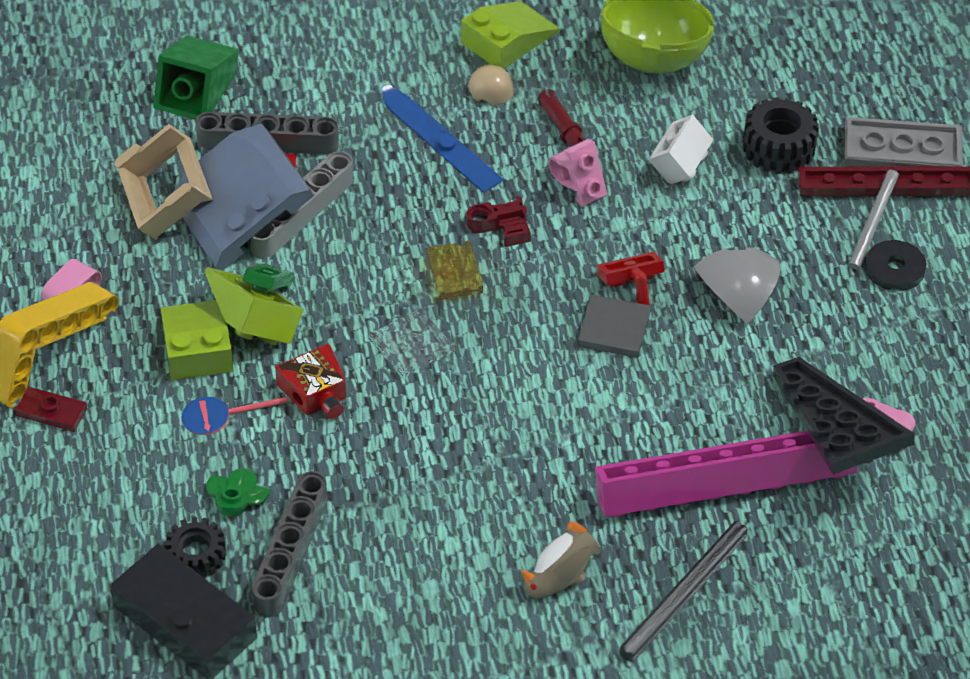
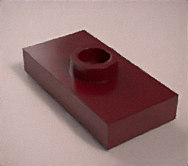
(51, 409)

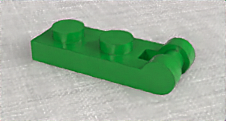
(266, 278)

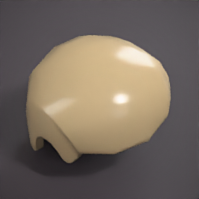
(491, 84)

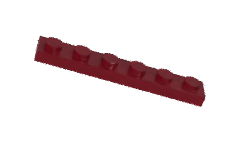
(869, 179)

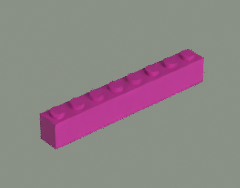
(710, 473)

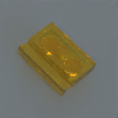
(454, 270)

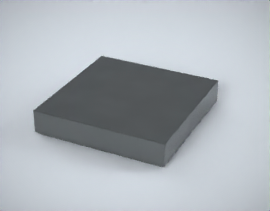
(614, 326)

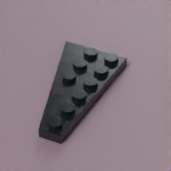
(837, 420)

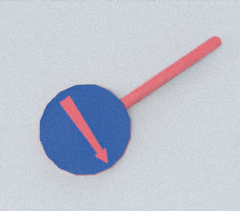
(210, 414)

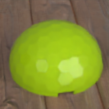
(656, 33)

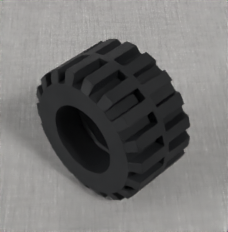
(780, 135)

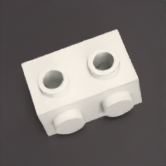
(681, 150)

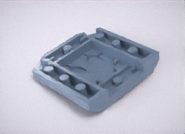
(249, 188)

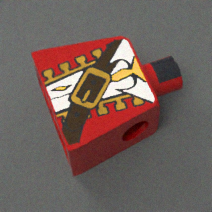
(314, 382)

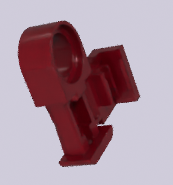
(504, 216)

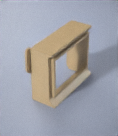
(141, 161)

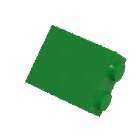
(193, 76)

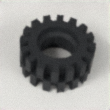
(199, 532)

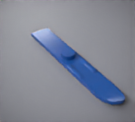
(440, 139)

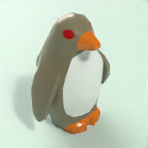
(561, 562)

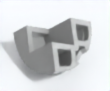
(741, 278)

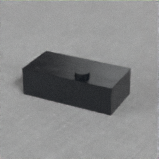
(184, 611)

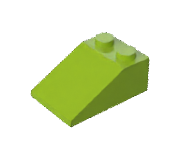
(505, 32)
(251, 311)
(196, 340)

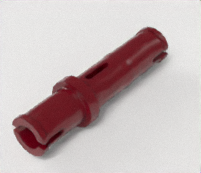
(569, 130)

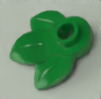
(236, 491)

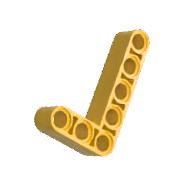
(44, 324)

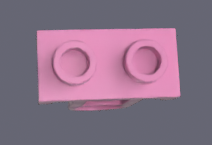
(580, 171)

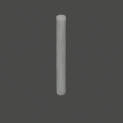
(873, 219)

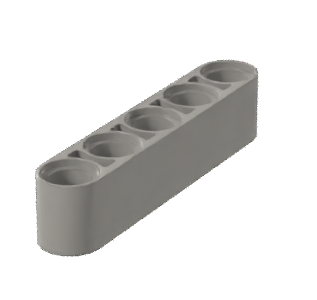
(326, 182)

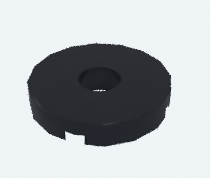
(895, 251)

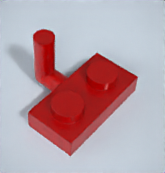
(635, 268)

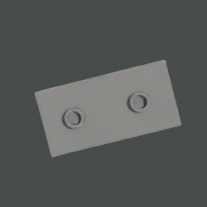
(901, 143)

